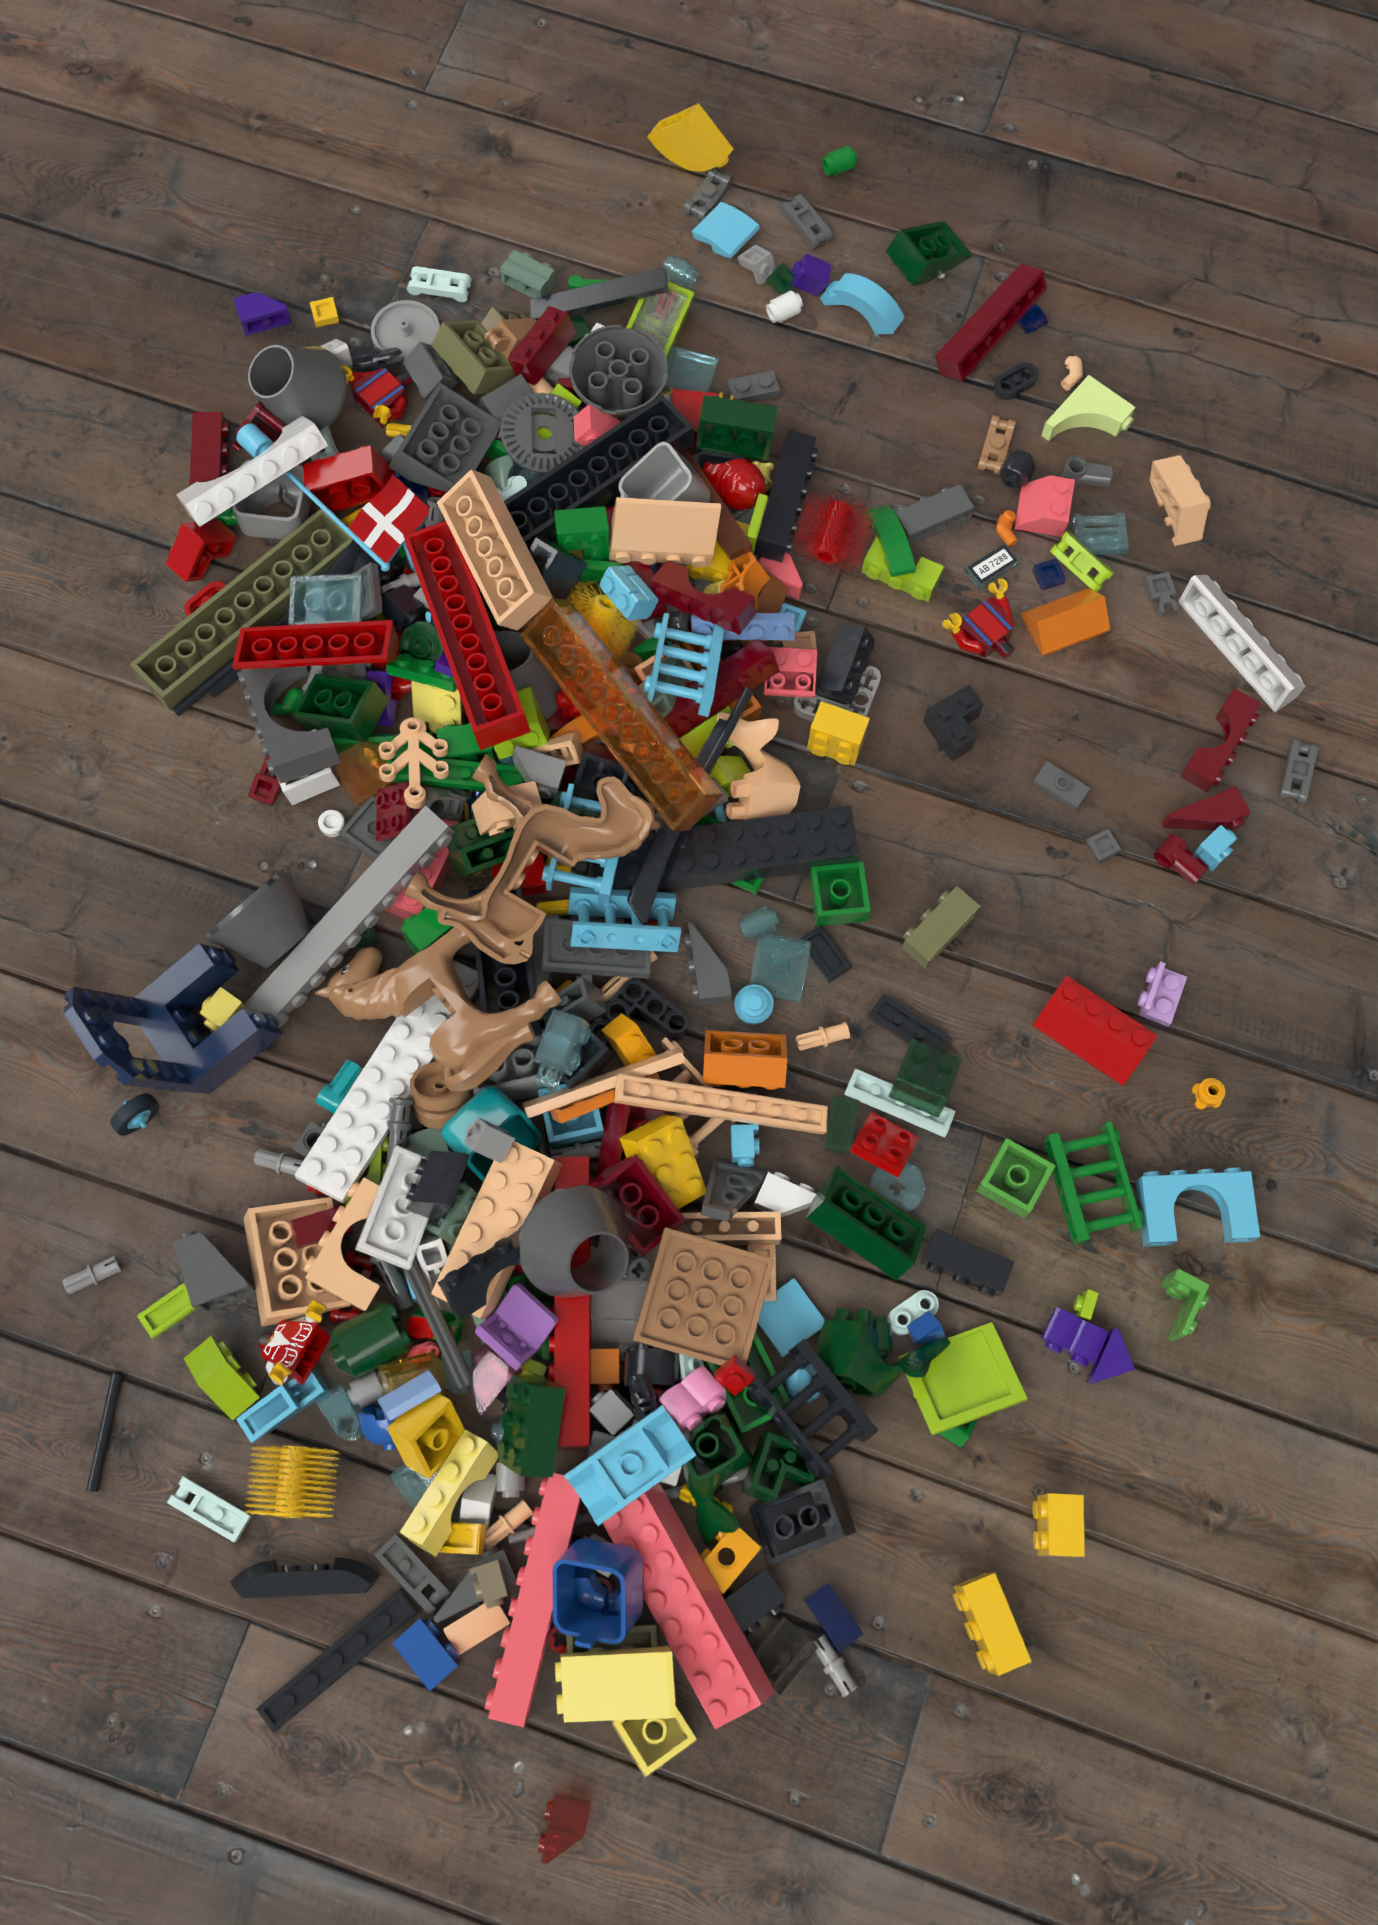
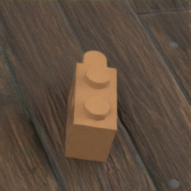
(509, 334)

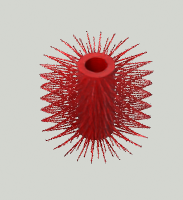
(833, 531)

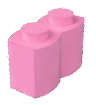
(693, 1399)

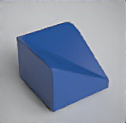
(925, 1329)

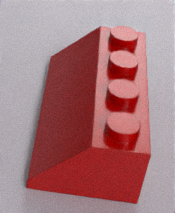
(1094, 1031)

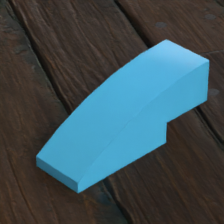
(282, 1405)

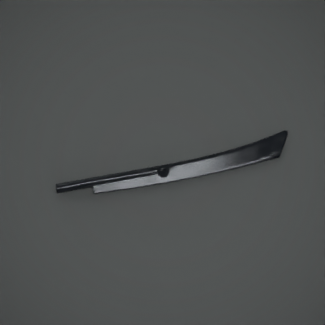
(226, 674)
(650, 874)

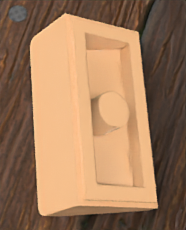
(475, 1627)

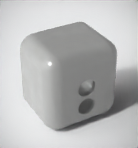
(664, 476)

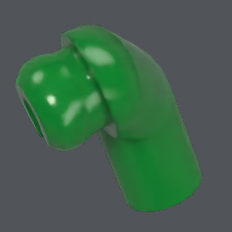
(289, 703)

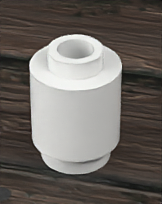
(784, 306)

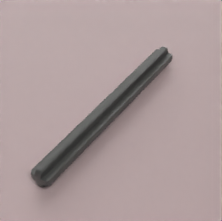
(438, 1326)

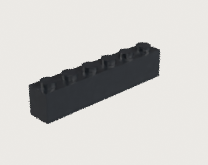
(784, 497)

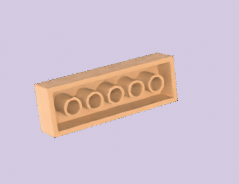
(494, 550)
(499, 1211)

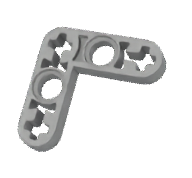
(863, 710)

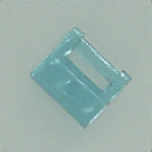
(1102, 540)

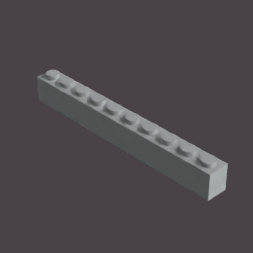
(351, 916)

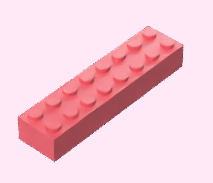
(533, 1608)
(691, 1609)

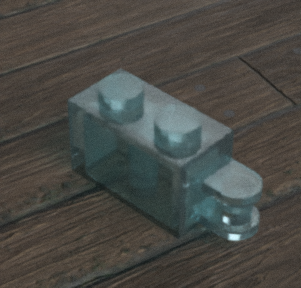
(560, 1048)

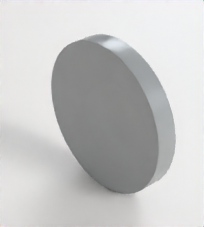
(404, 326)

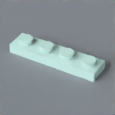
(875, 1093)

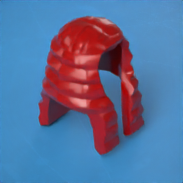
(736, 482)

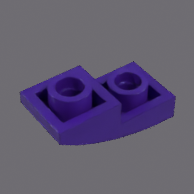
(384, 682)

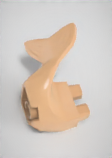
(772, 785)

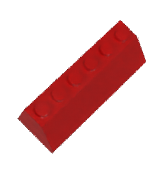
(316, 645)

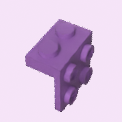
(517, 1327)

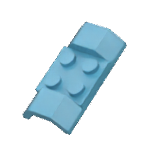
(630, 1465)

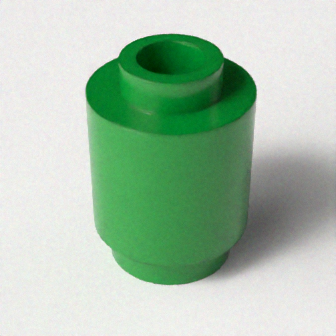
(839, 161)

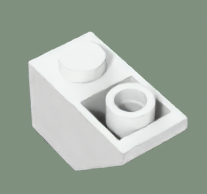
(783, 1196)

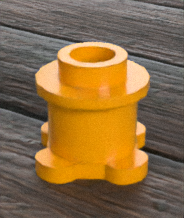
(1204, 1098)

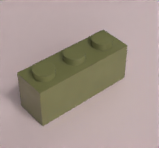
(940, 926)

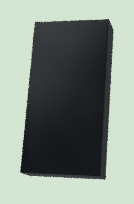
(826, 954)

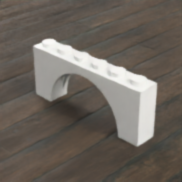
(295, 445)

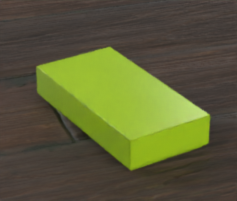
(166, 1312)

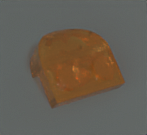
(361, 771)

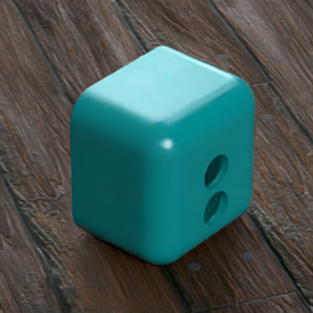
(497, 1109)

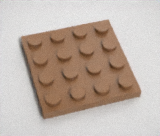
(703, 1298)

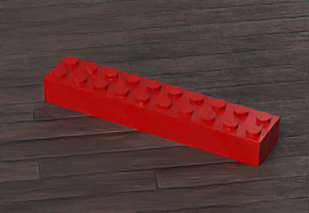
(467, 636)
(573, 1332)

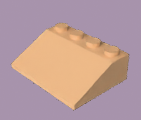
(663, 531)
(279, 1263)

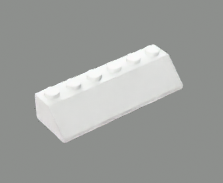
(1240, 642)

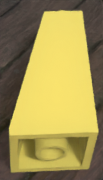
(616, 1685)

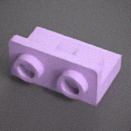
(1161, 995)

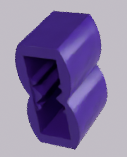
(1074, 1336)

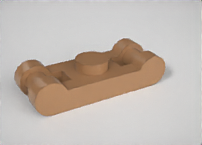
(996, 444)

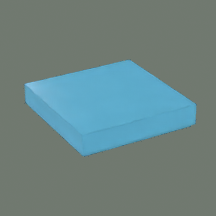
(789, 1318)

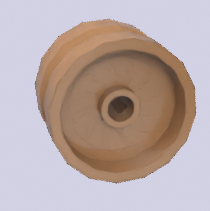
(432, 1099)

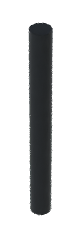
(104, 1432)

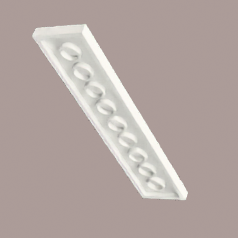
(361, 1119)

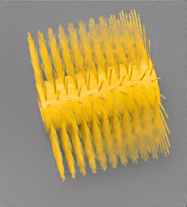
(601, 618)
(292, 1481)

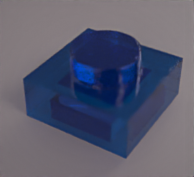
(1032, 319)
(1049, 574)

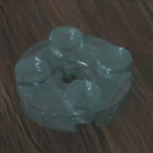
(909, 1178)

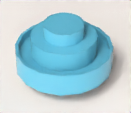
(753, 1004)

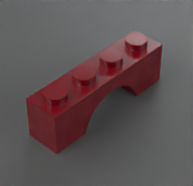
(727, 609)
(1233, 717)

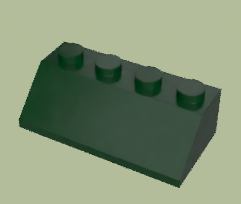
(867, 1223)

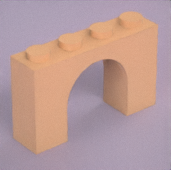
(329, 1268)

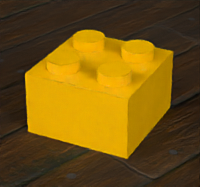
(837, 734)
(427, 1434)
(1059, 1525)

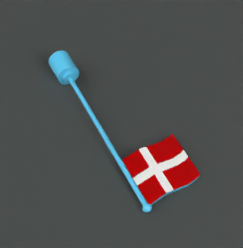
(379, 523)

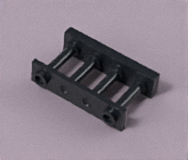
(839, 1404)

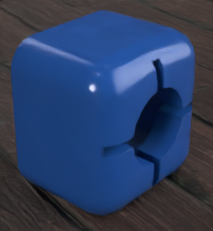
(601, 1615)

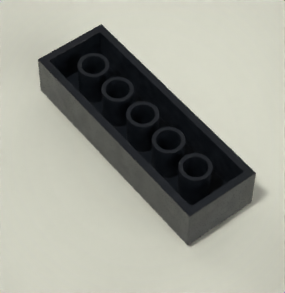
(503, 984)

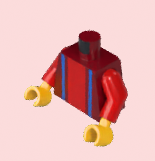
(379, 393)
(986, 626)

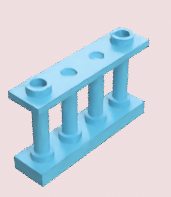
(709, 660)
(600, 884)
(622, 936)

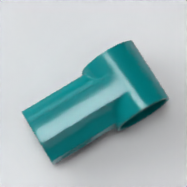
(334, 1093)

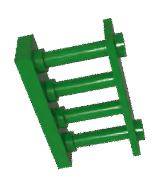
(1073, 1201)

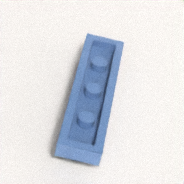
(762, 627)

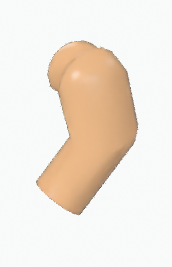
(1075, 368)

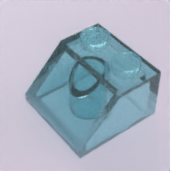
(781, 965)

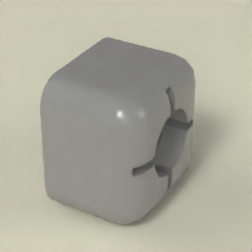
(250, 509)

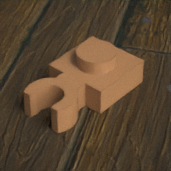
(802, 640)

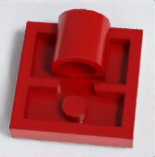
(884, 1144)

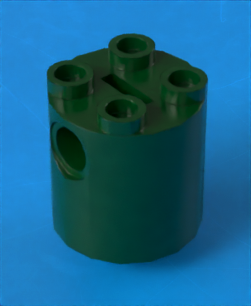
(369, 1340)

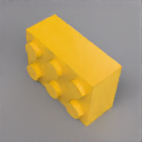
(668, 1157)
(991, 1624)

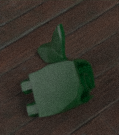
(854, 1359)
(718, 1456)

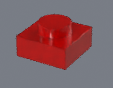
(734, 1375)

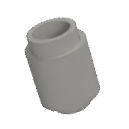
(365, 1389)
(508, 1482)

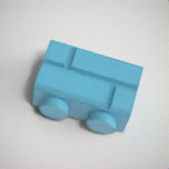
(628, 592)

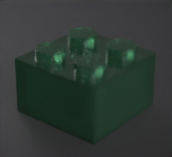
(925, 1078)

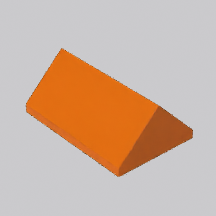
(1067, 621)

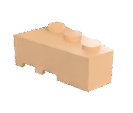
(1181, 497)

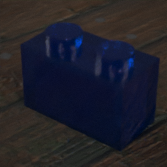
(832, 1617)

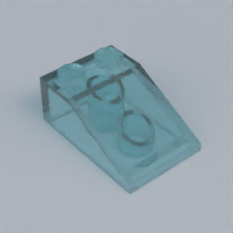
(325, 599)

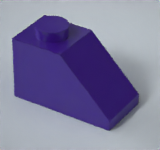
(260, 313)

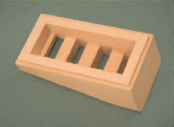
(572, 754)

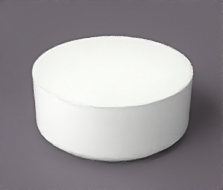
(331, 823)

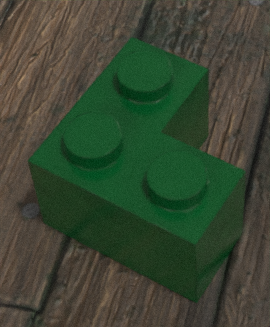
(772, 1462)

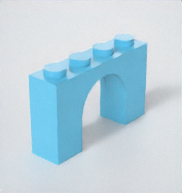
(1230, 1191)

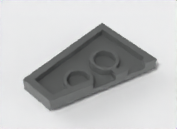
(729, 1189)

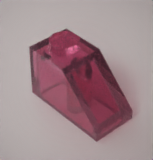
(489, 1376)

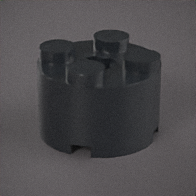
(660, 1364)

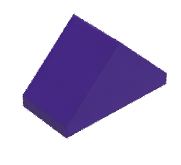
(1112, 1359)

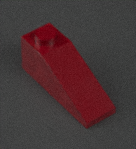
(1208, 814)

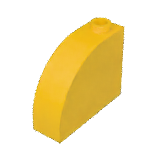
(691, 140)

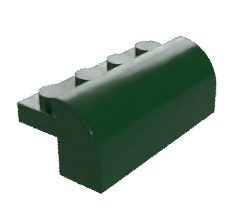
(476, 852)

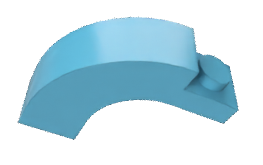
(868, 299)

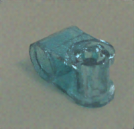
(338, 1410)

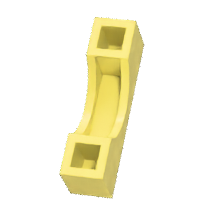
(431, 1519)

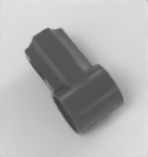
(1087, 472)

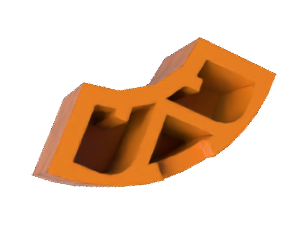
(745, 575)

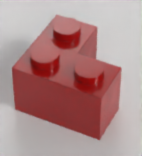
(198, 546)

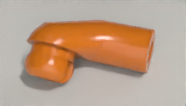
(1004, 528)

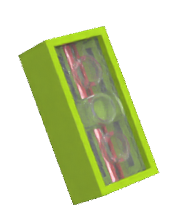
(663, 315)

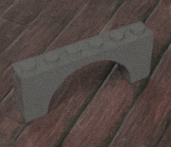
(290, 751)

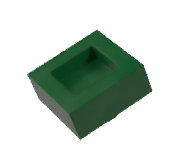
(781, 279)

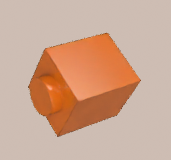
(604, 1369)

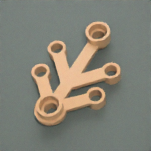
(414, 757)

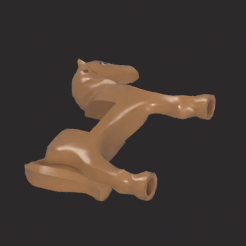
(500, 918)
(465, 1043)

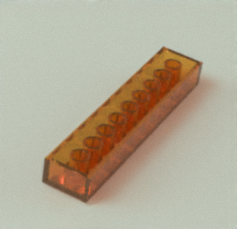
(621, 715)

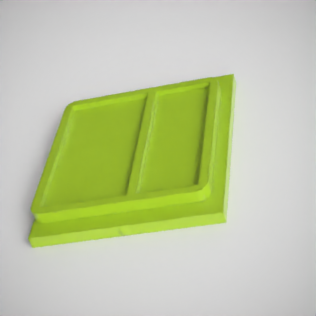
(967, 1381)

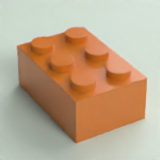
(745, 1059)

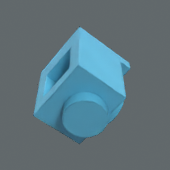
(1216, 847)
(744, 1144)

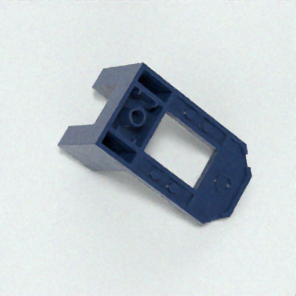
(164, 1012)

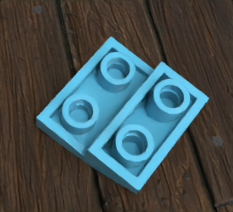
(725, 229)

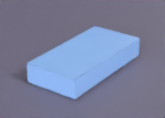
(409, 1395)

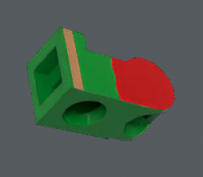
(419, 1328)

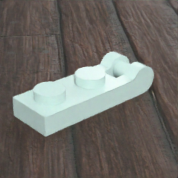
(210, 1510)

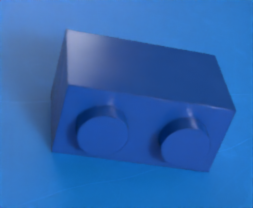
(427, 1653)

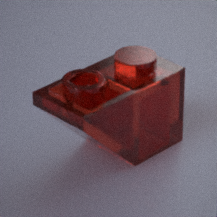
(566, 1825)

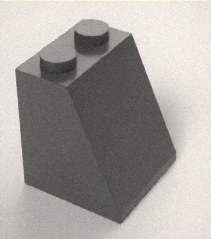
(210, 1274)

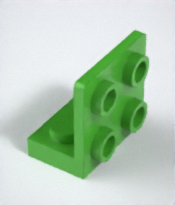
(1185, 1286)

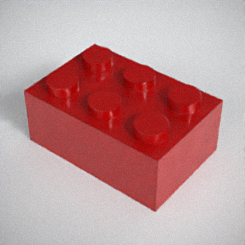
(347, 478)

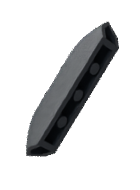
(265, 1581)

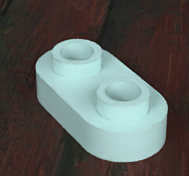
(912, 1310)

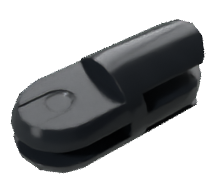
(377, 359)

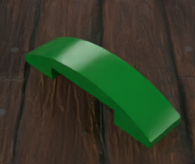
(892, 540)

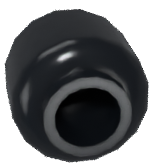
(1017, 469)

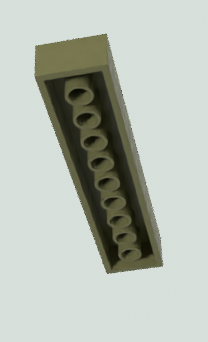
(252, 599)

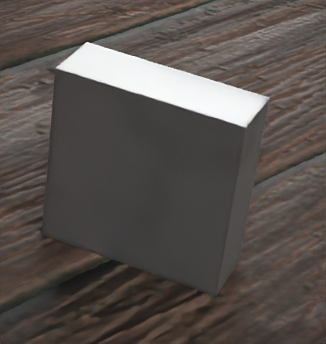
(1102, 846)

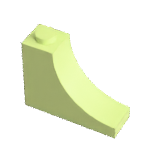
(1092, 407)

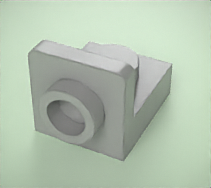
(759, 262)

